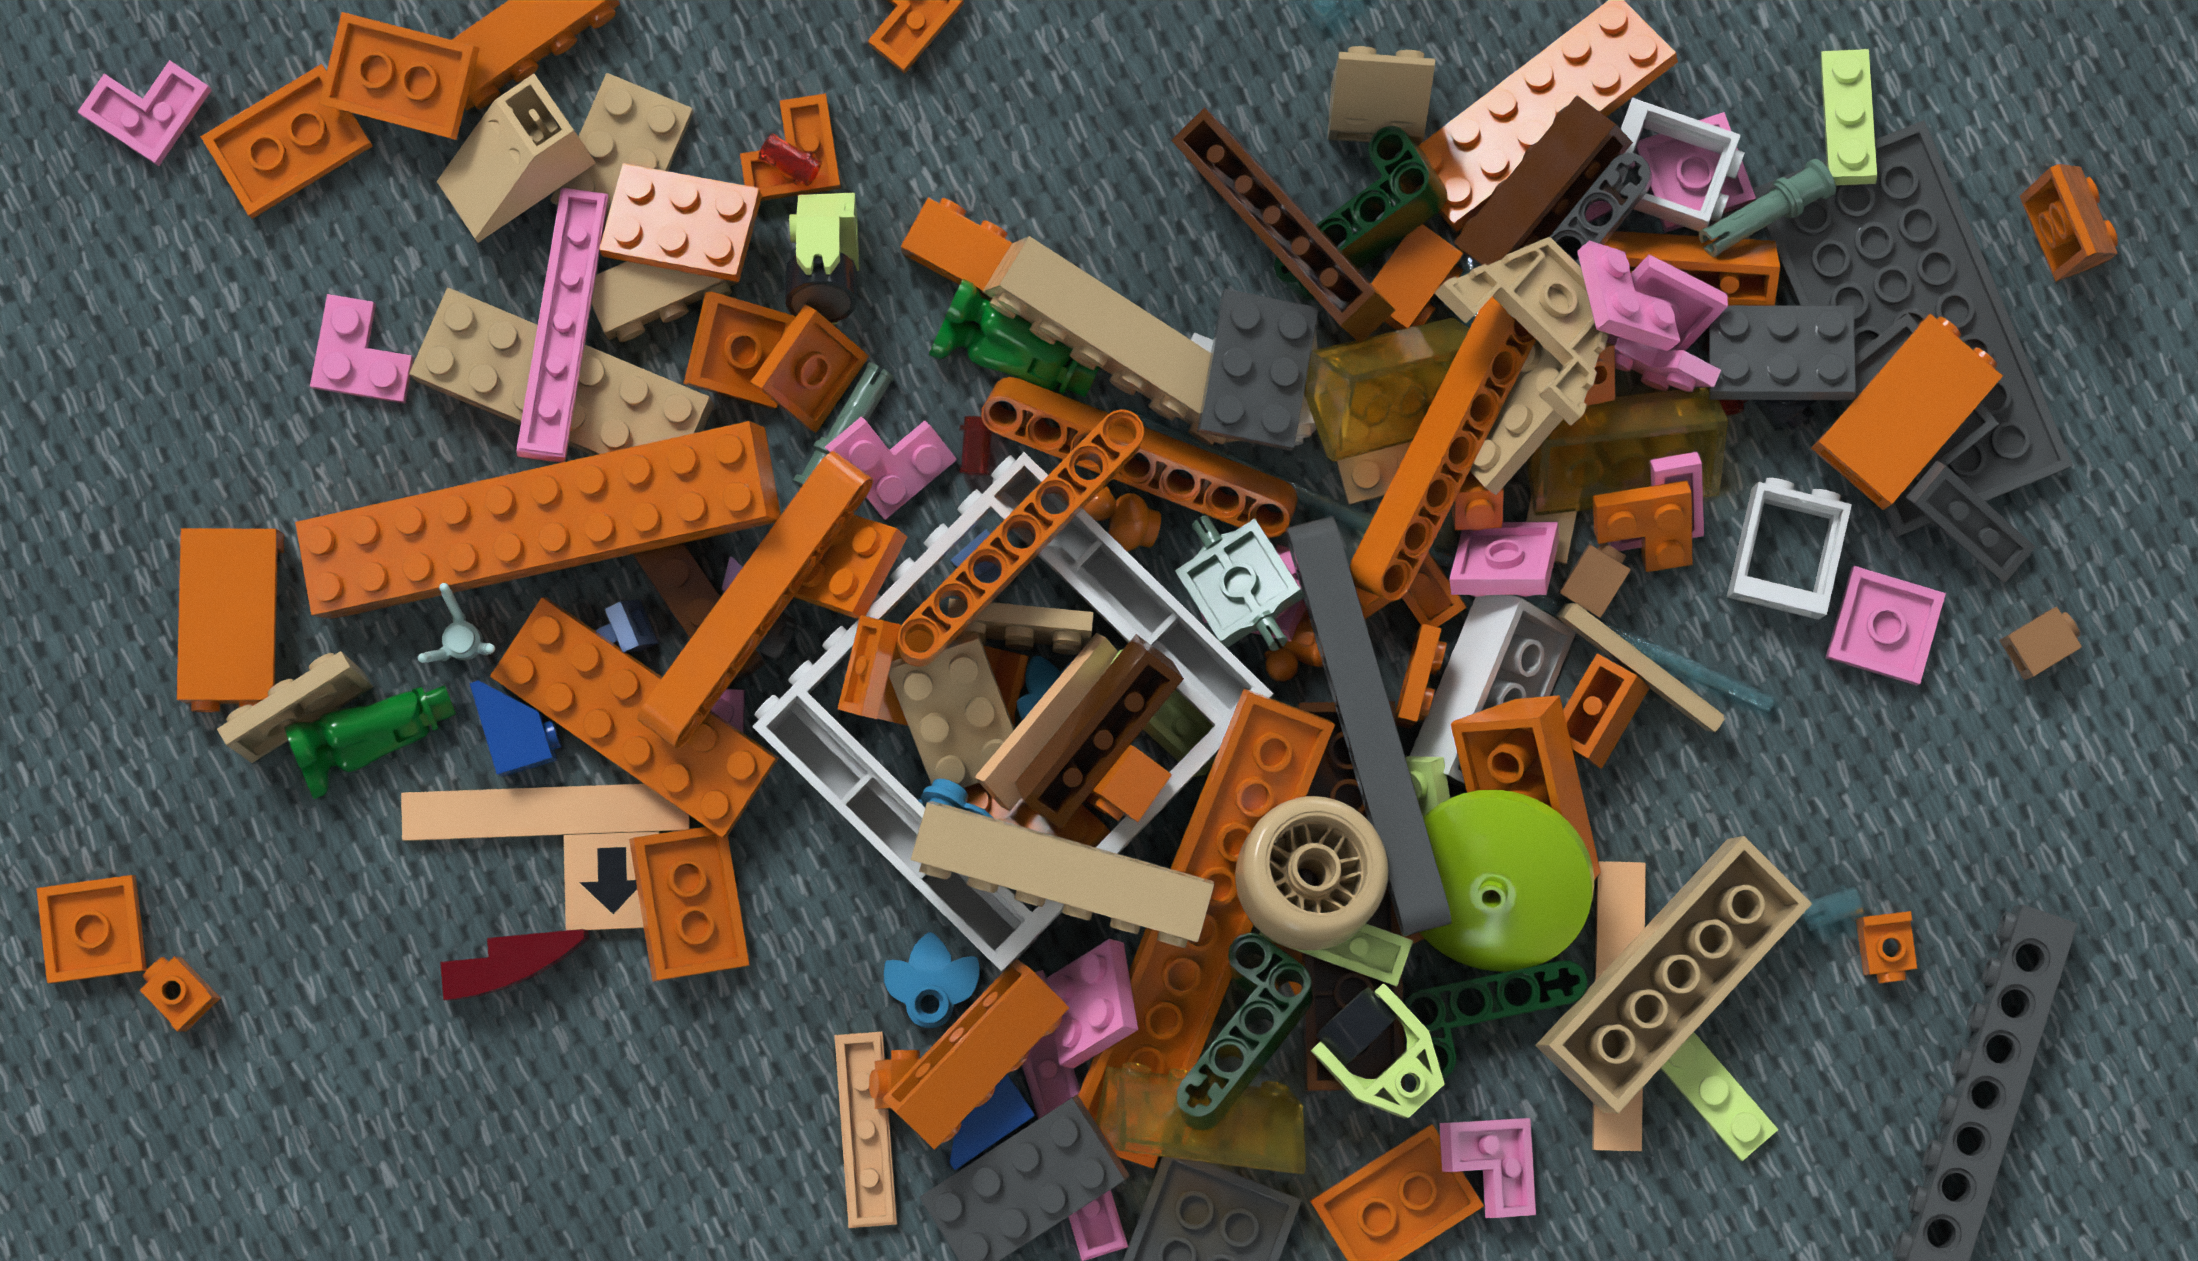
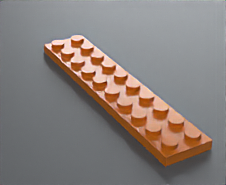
(1177, 990)

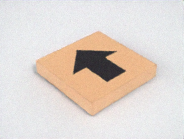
(601, 882)

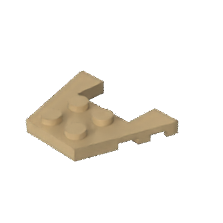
(1551, 301)

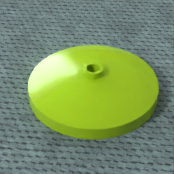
(1510, 879)

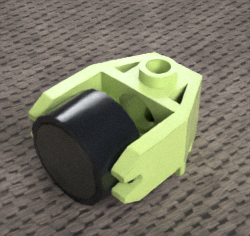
(826, 256)
(1360, 1025)

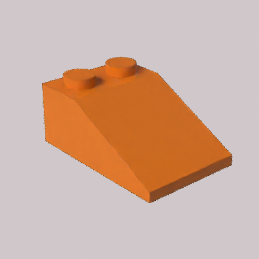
(2069, 221)

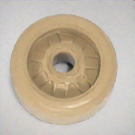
(1337, 848)

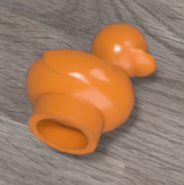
(1129, 516)
(1283, 663)

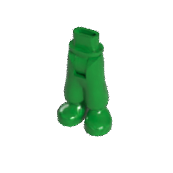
(1007, 345)
(365, 733)

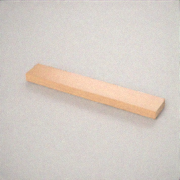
(538, 812)
(1617, 923)

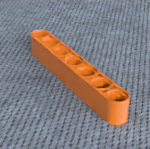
(1162, 451)
(1441, 453)
(1027, 515)
(755, 599)

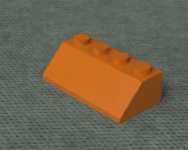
(1525, 751)

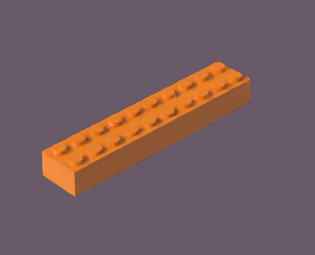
(539, 520)

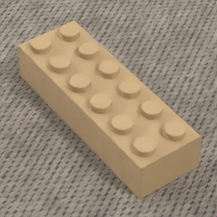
(1103, 330)
(486, 362)
(1062, 871)
(1673, 974)

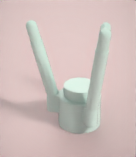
(460, 638)

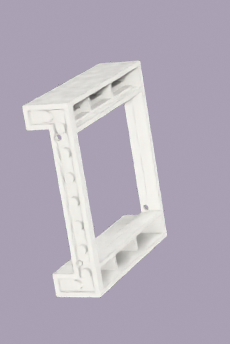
(892, 816)

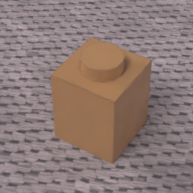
(1596, 578)
(2042, 642)

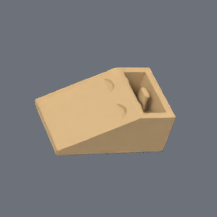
(1378, 93)
(513, 159)

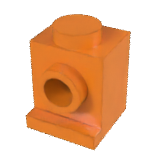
(1871, 935)
(195, 994)

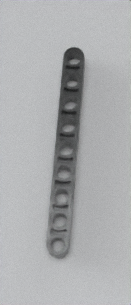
(1368, 724)

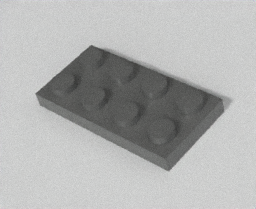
(1025, 1185)

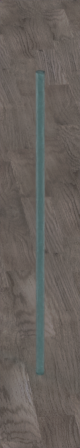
(1360, 521)

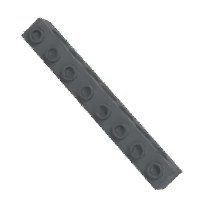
(2050, 940)

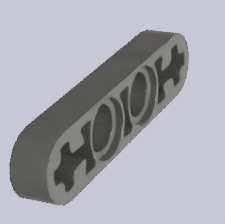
(1576, 224)

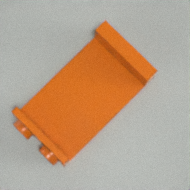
(1908, 411)
(227, 616)
(868, 687)

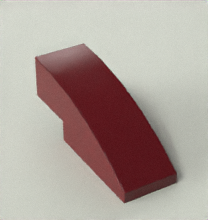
(508, 962)

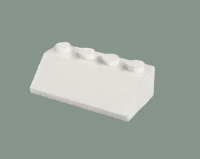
(1500, 656)

